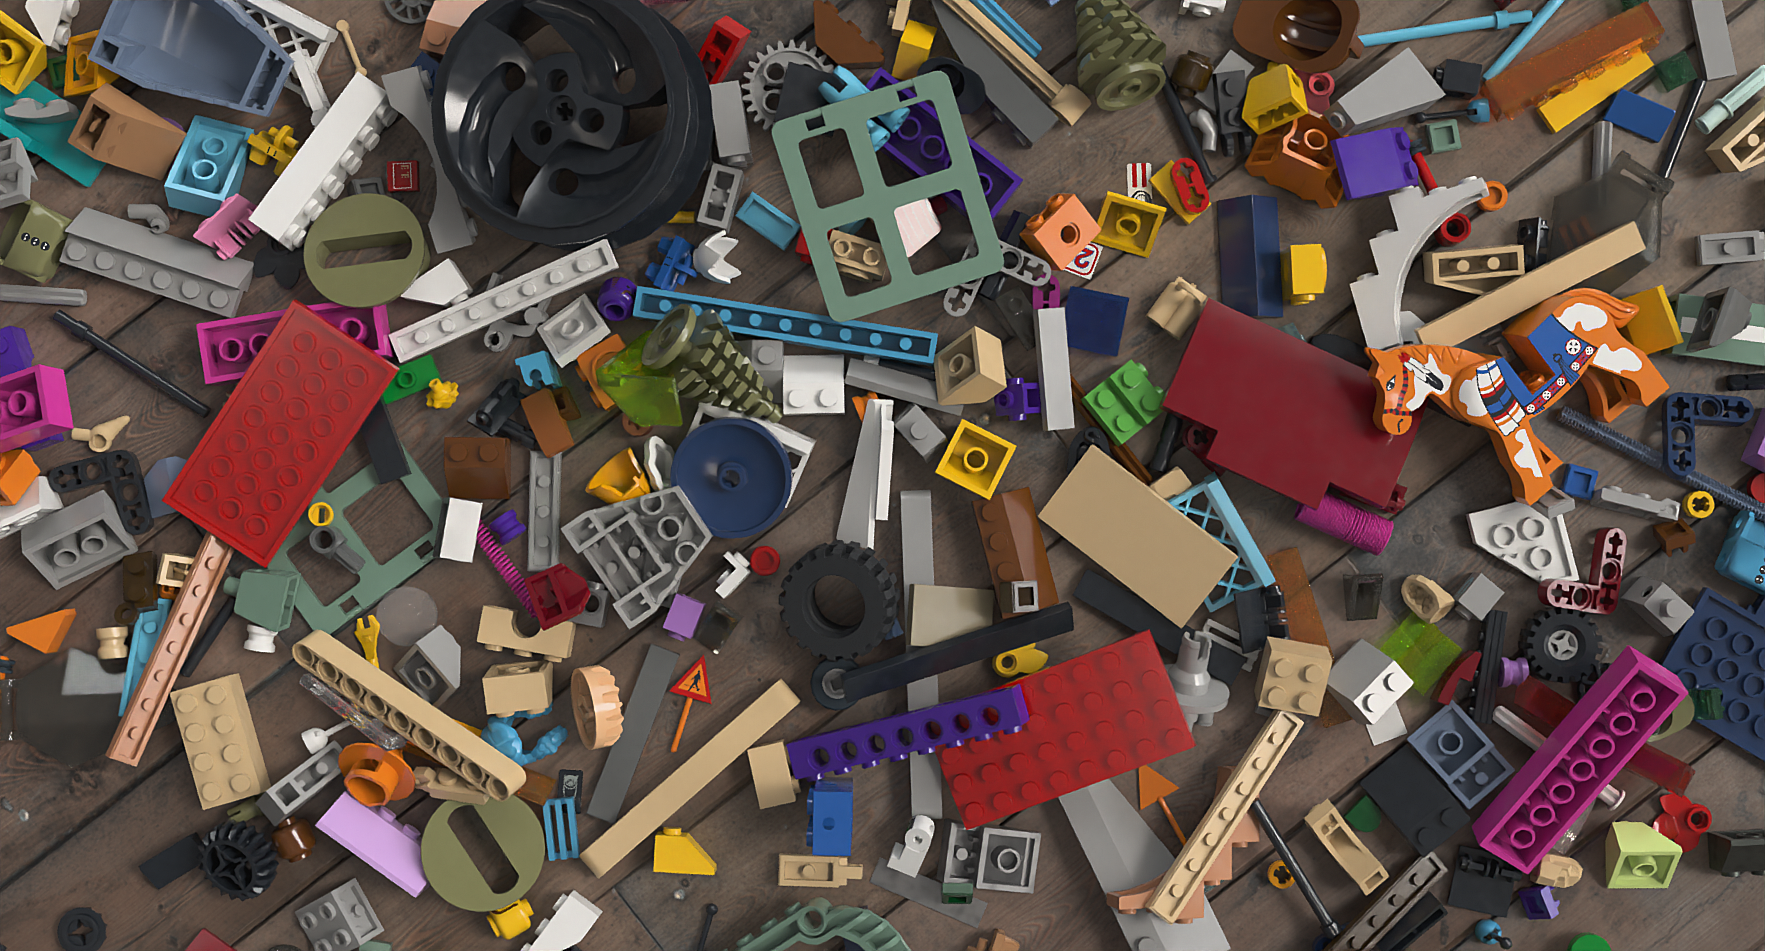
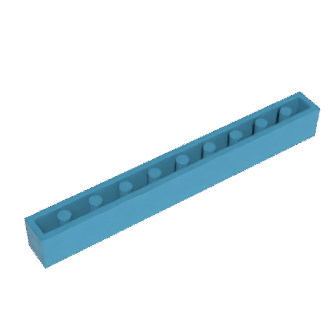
(796, 326)

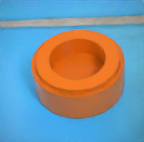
(1496, 199)

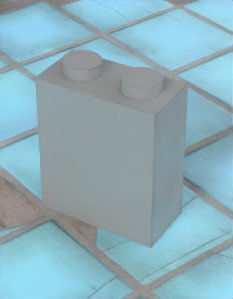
(731, 125)

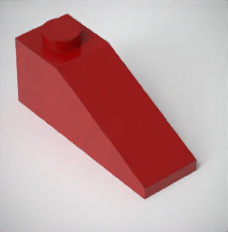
(722, 48)

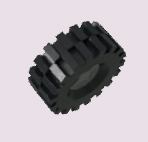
(1575, 647)

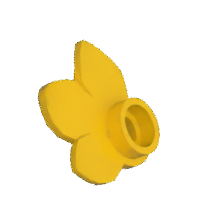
(1025, 660)

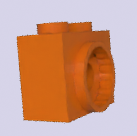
(1044, 231)
(592, 360)
(16, 475)

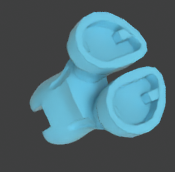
(853, 88)

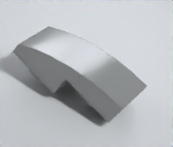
(35, 112)

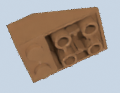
(126, 134)

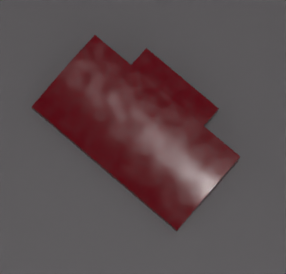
(1285, 411)

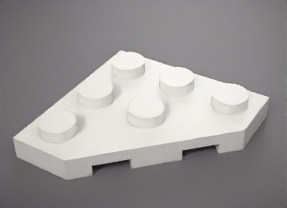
(1525, 540)

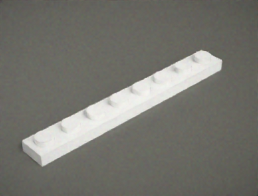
(503, 301)

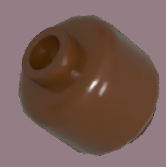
(293, 839)

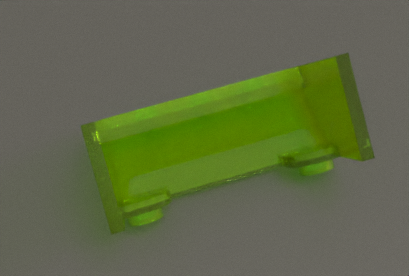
(636, 388)

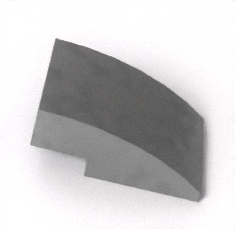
(989, 856)

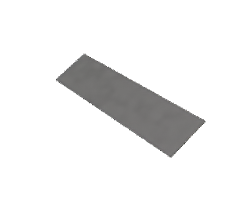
(926, 892)

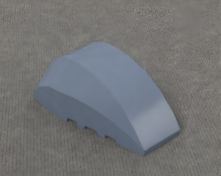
(194, 52)

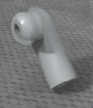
(1208, 127)
(152, 213)

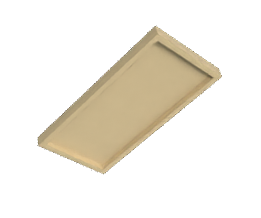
(1137, 536)

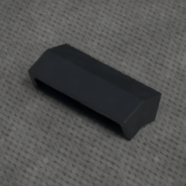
(1413, 924)

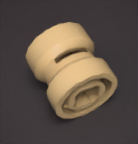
(112, 642)

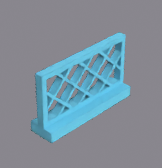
(1238, 533)

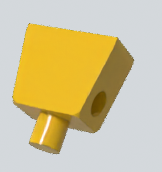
(1274, 98)

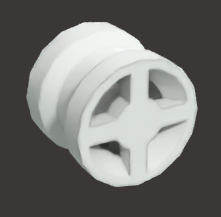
(260, 639)

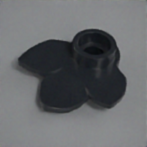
(281, 263)

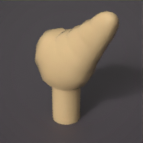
(101, 435)

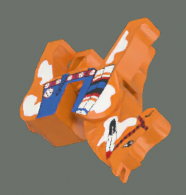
(1559, 343)

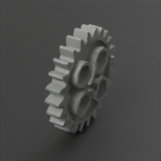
(760, 79)

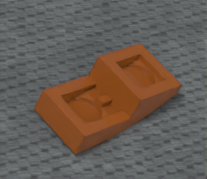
(546, 422)

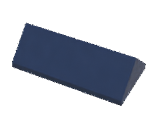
(1250, 255)

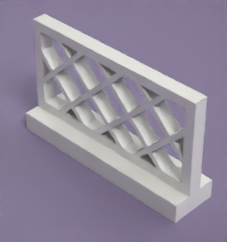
(295, 22)
(791, 439)

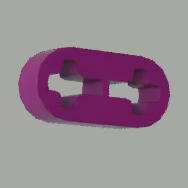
(1053, 296)

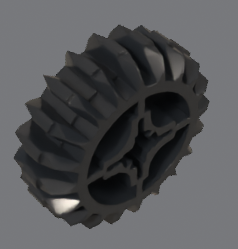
(237, 860)

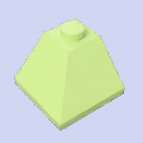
(1639, 856)

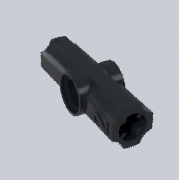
(993, 283)

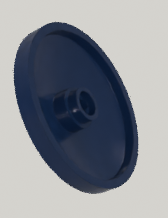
(733, 475)

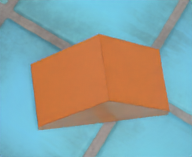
(44, 632)

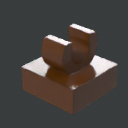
(1674, 536)

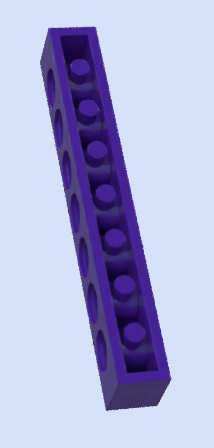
(1007, 701)

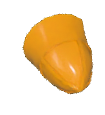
(619, 479)

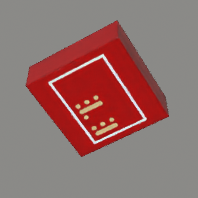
(403, 176)

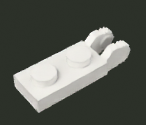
(312, 92)

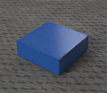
(1579, 481)

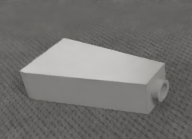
(1386, 95)

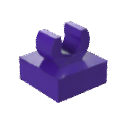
(1539, 902)

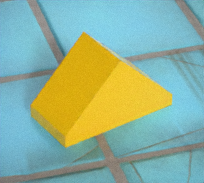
(913, 49)

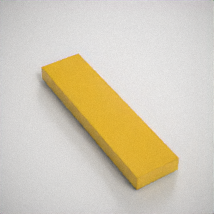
(1569, 106)

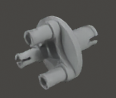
(1196, 689)

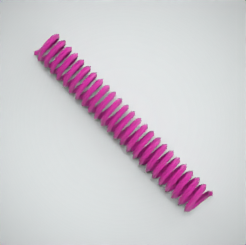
(503, 570)

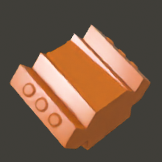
(1300, 159)

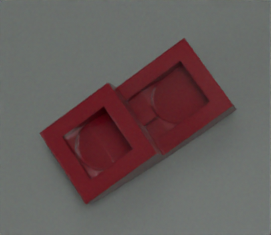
(1462, 668)

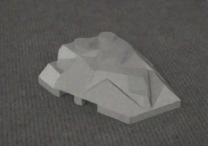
(640, 548)

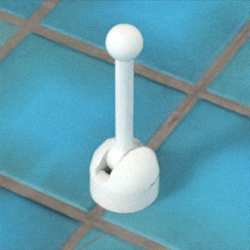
(316, 738)

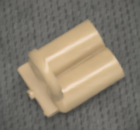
(1177, 307)

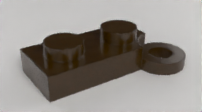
(139, 587)

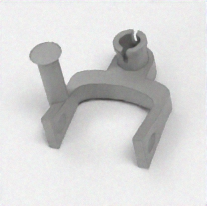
(507, 330)

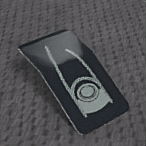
(570, 785)

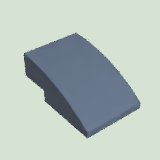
(1460, 755)

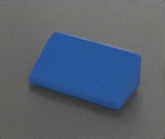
(1638, 115)

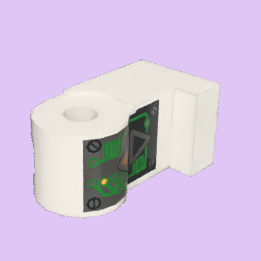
(918, 837)

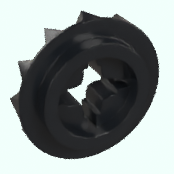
(72, 921)

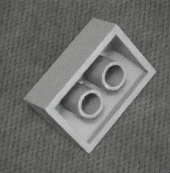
(77, 540)

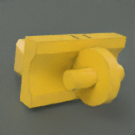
(276, 144)

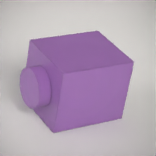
(684, 617)

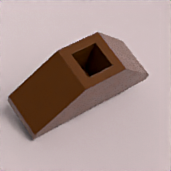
(842, 40)

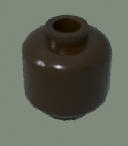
(1192, 73)

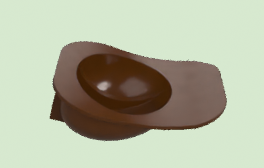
(1300, 33)

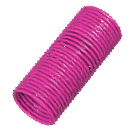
(1338, 519)

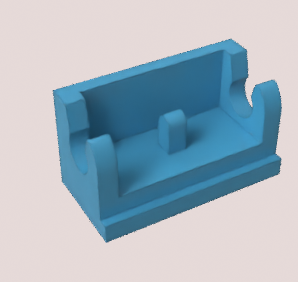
(540, 367)

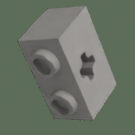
(720, 198)

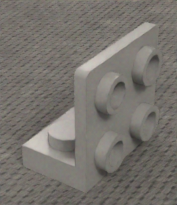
(340, 919)

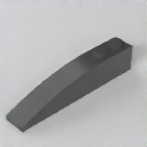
(1006, 93)

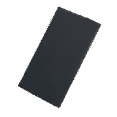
(173, 861)

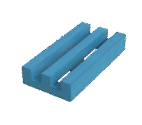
(563, 853)

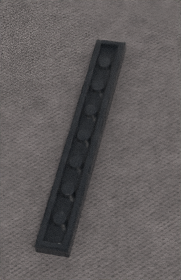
(957, 652)

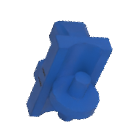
(675, 266)

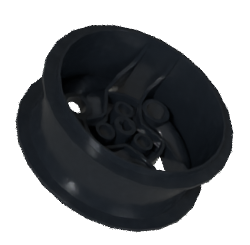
(620, 189)

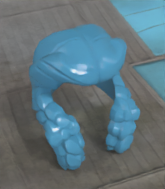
(506, 740)

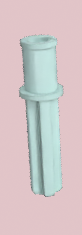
(1725, 107)

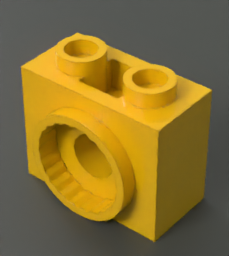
(1303, 273)

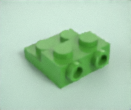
(1124, 402)

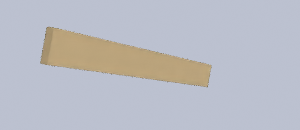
(1533, 287)
(1224, 815)

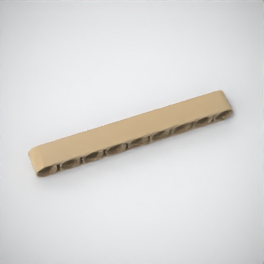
(409, 715)
(689, 778)

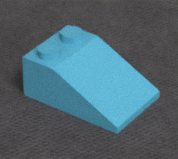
(208, 166)

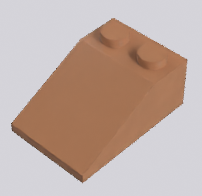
(443, 23)

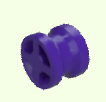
(507, 527)

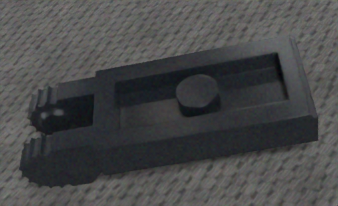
(1229, 103)

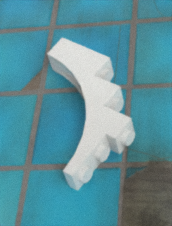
(1394, 252)

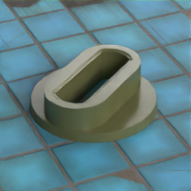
(363, 223)
(454, 873)

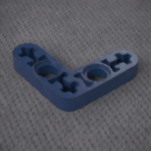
(1693, 415)

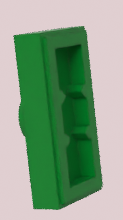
(412, 379)

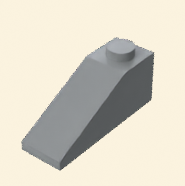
(301, 784)

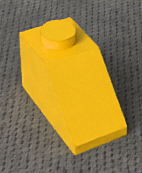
(680, 853)

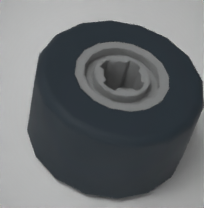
(825, 676)

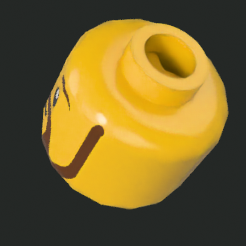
(511, 919)

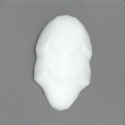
(658, 462)

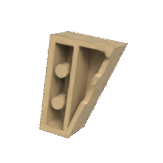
(1742, 143)
(1475, 268)

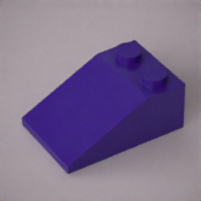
(1375, 163)

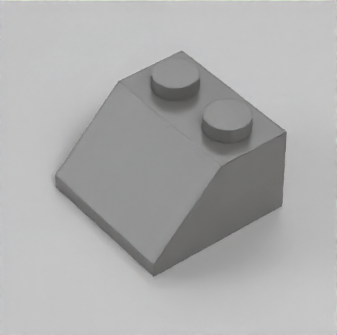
(1366, 682)

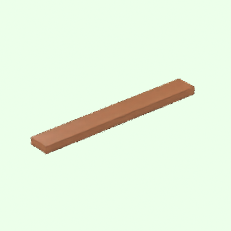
(170, 650)

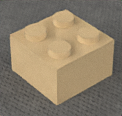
(1293, 676)

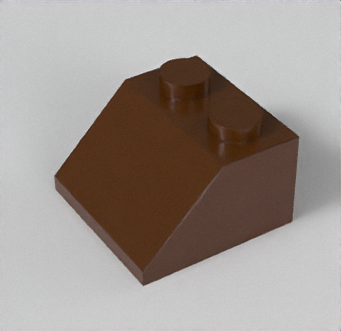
(478, 467)

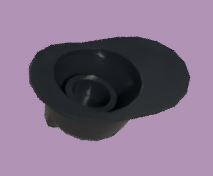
(965, 82)

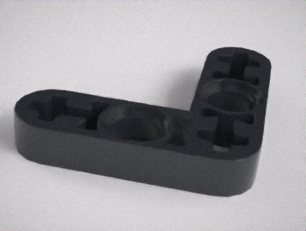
(112, 474)

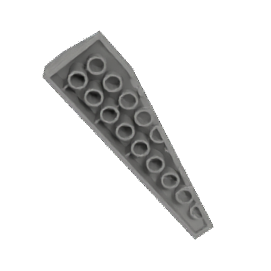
(1129, 854)

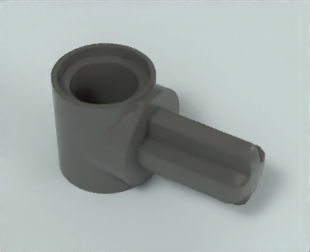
(338, 548)

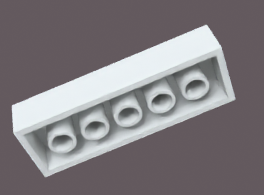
(325, 162)

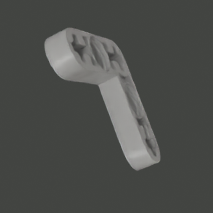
(1026, 278)

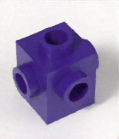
(1018, 399)

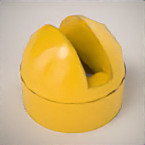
(314, 514)

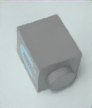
(1476, 597)

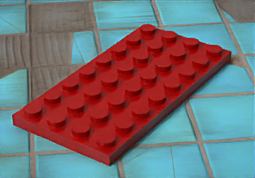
(280, 433)
(1084, 726)

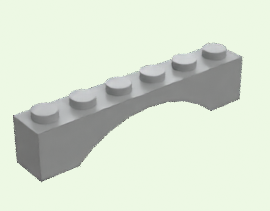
(410, 96)

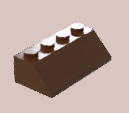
(1014, 544)

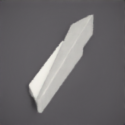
(870, 476)

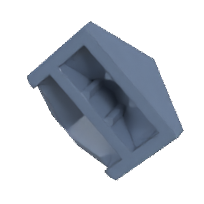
(158, 483)

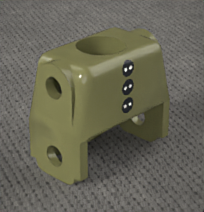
(34, 240)

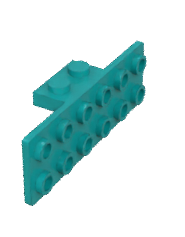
(50, 139)

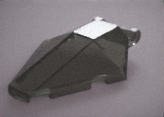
(1603, 206)
(69, 707)

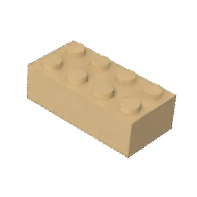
(220, 741)

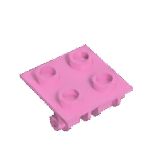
(225, 224)

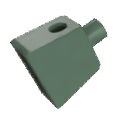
(265, 596)

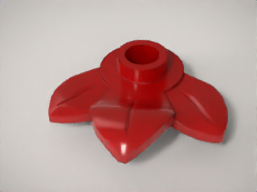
(1676, 821)

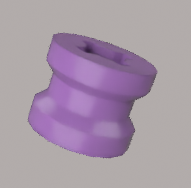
(1512, 672)

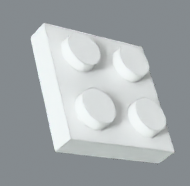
(573, 330)

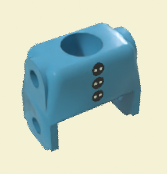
(1744, 552)

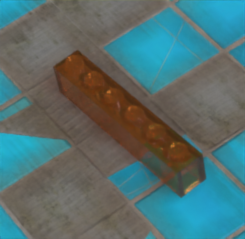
(1572, 61)

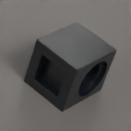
(1458, 78)

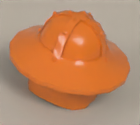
(374, 774)

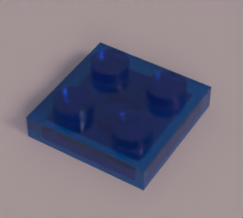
(1095, 320)

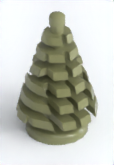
(1117, 54)
(707, 363)

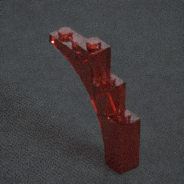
(1648, 762)

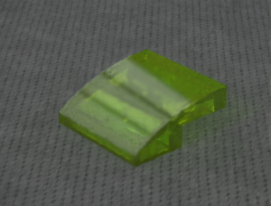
(1421, 651)

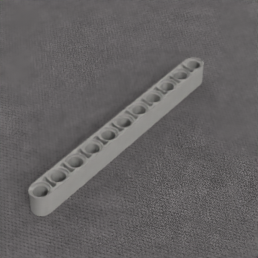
(919, 569)

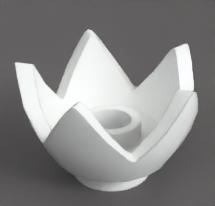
(710, 258)

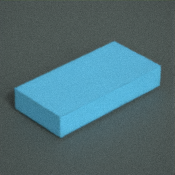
(768, 221)

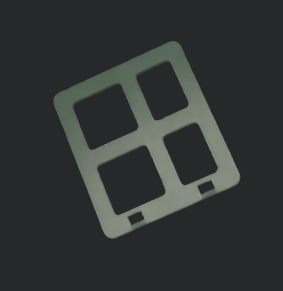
(881, 201)
(374, 578)

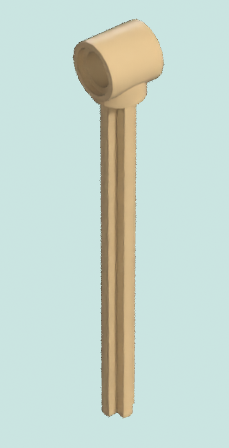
(1065, 101)

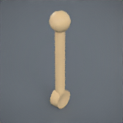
(343, 27)

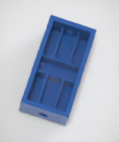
(830, 816)

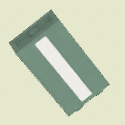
(1742, 348)

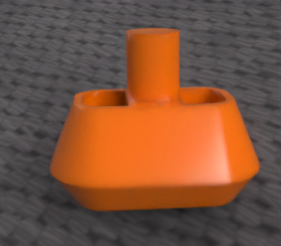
(169, 592)

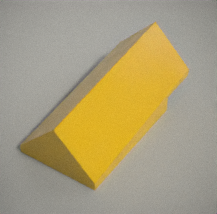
(21, 55)

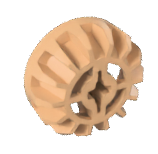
(596, 706)

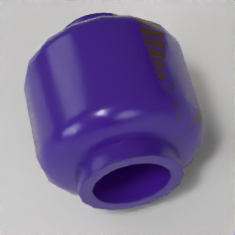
(617, 299)

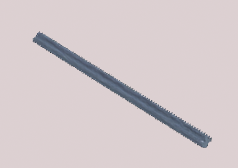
(1653, 457)

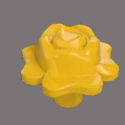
(442, 394)

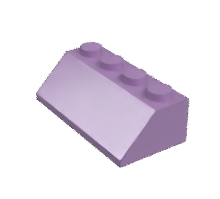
(378, 840)

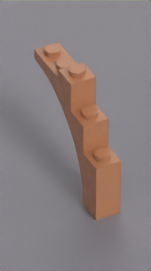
(1246, 831)

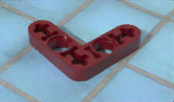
(1592, 591)

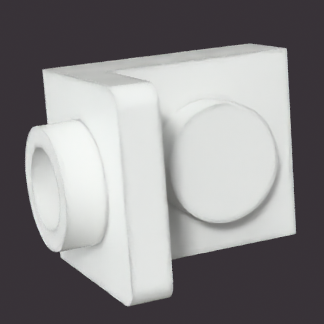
(731, 580)

